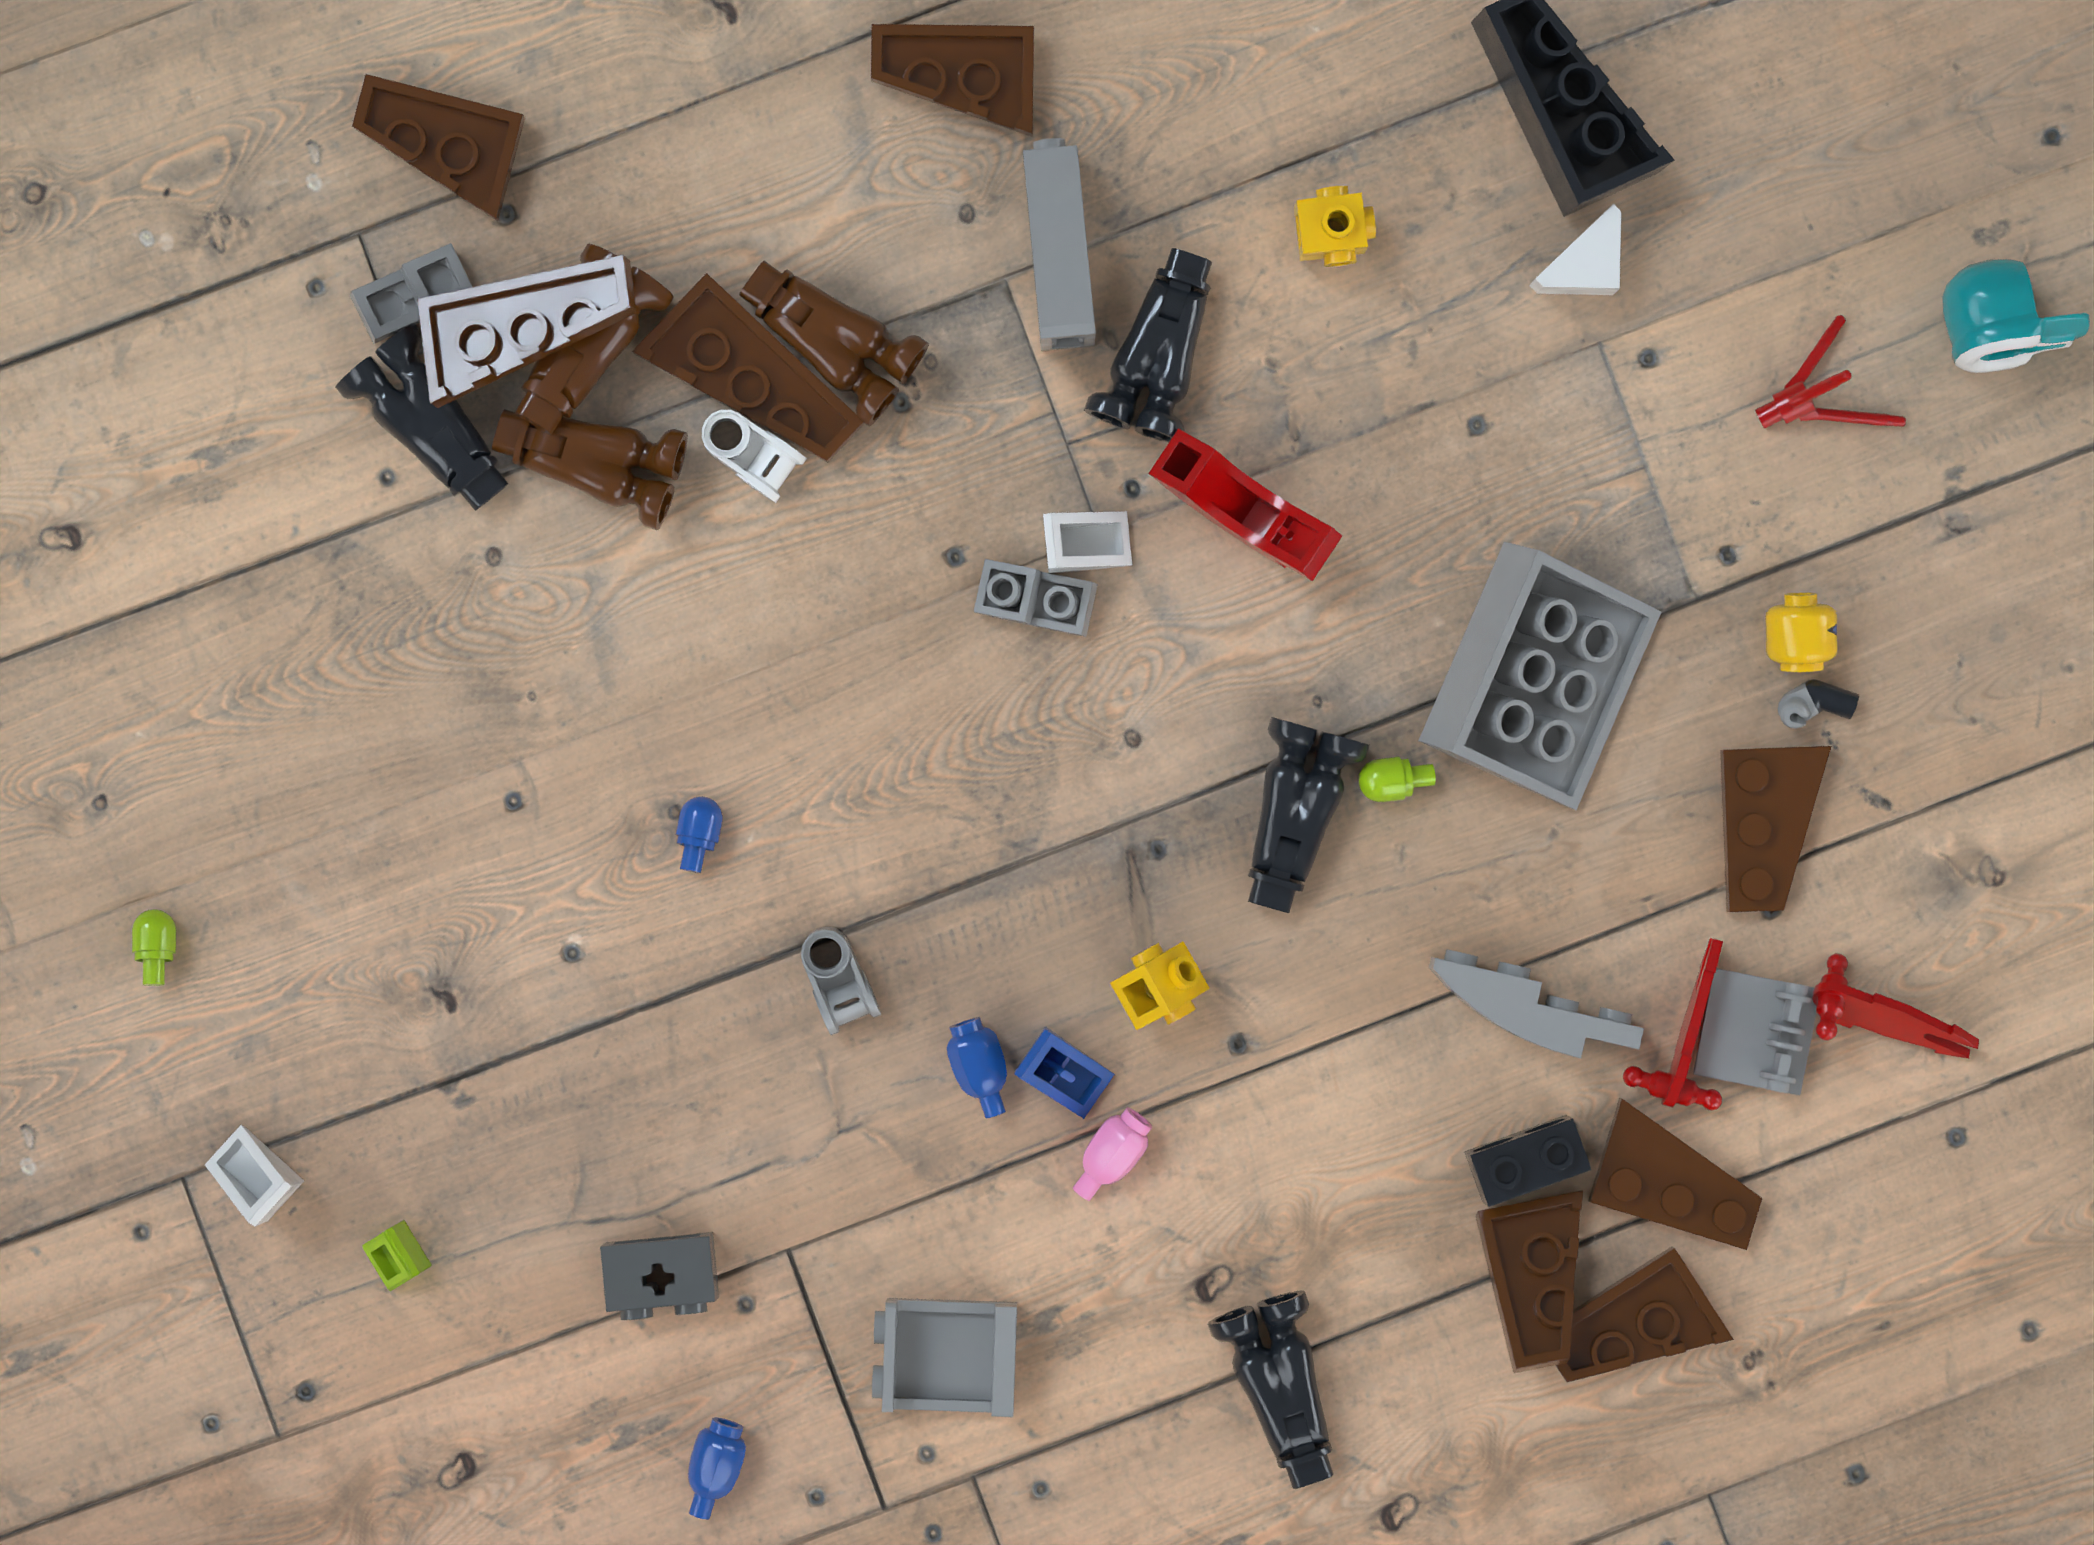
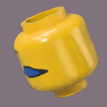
(1801, 633)

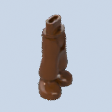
(834, 338)
(570, 373)
(598, 460)

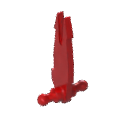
(1883, 1015)
(1674, 1086)

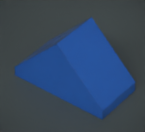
(1063, 1073)

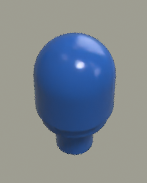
(698, 831)

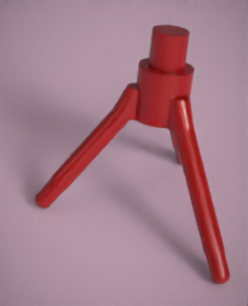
(1797, 400)

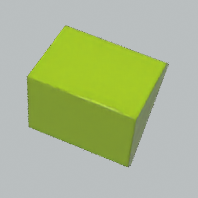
(396, 1255)

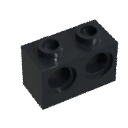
(1527, 1160)

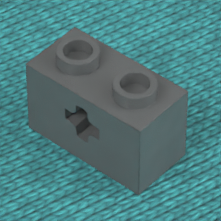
(630, 1261)

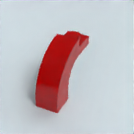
(1244, 506)

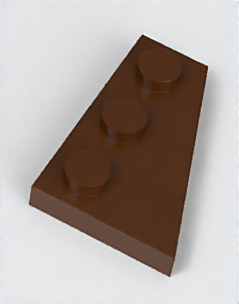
(960, 67)
(444, 137)
(1532, 1273)
(1642, 1318)

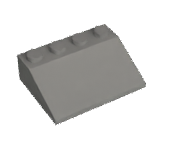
(1540, 674)

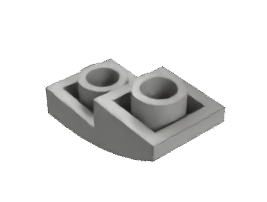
(1035, 598)

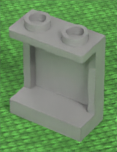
(946, 1355)

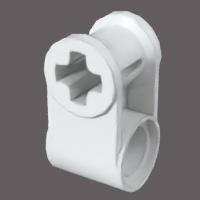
(753, 454)

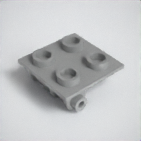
(1756, 1032)

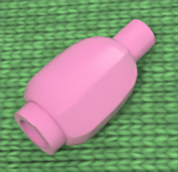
(1113, 1151)

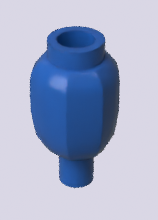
(978, 1064)
(715, 1464)

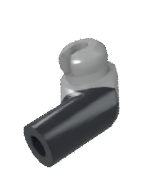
(1811, 699)

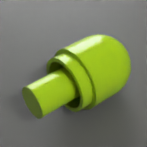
(1393, 778)
(154, 944)

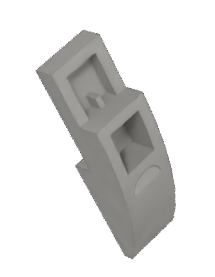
(1511, 1003)

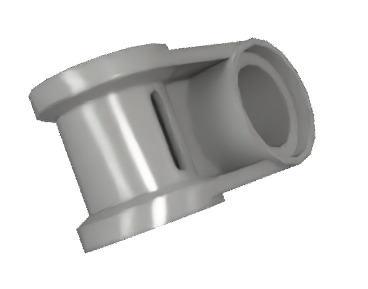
(838, 983)

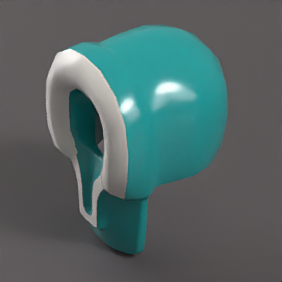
(1995, 318)

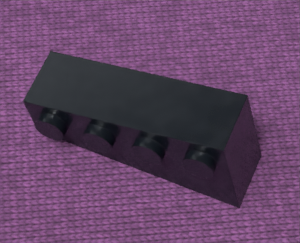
(1565, 106)

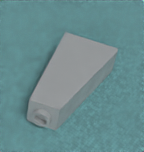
(1059, 245)

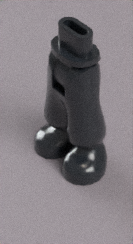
(1158, 350)
(436, 436)
(1296, 809)
(1280, 1383)

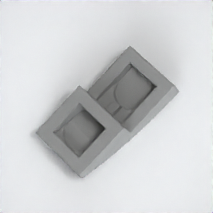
(392, 300)

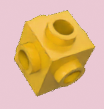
(1319, 241)
(1160, 985)

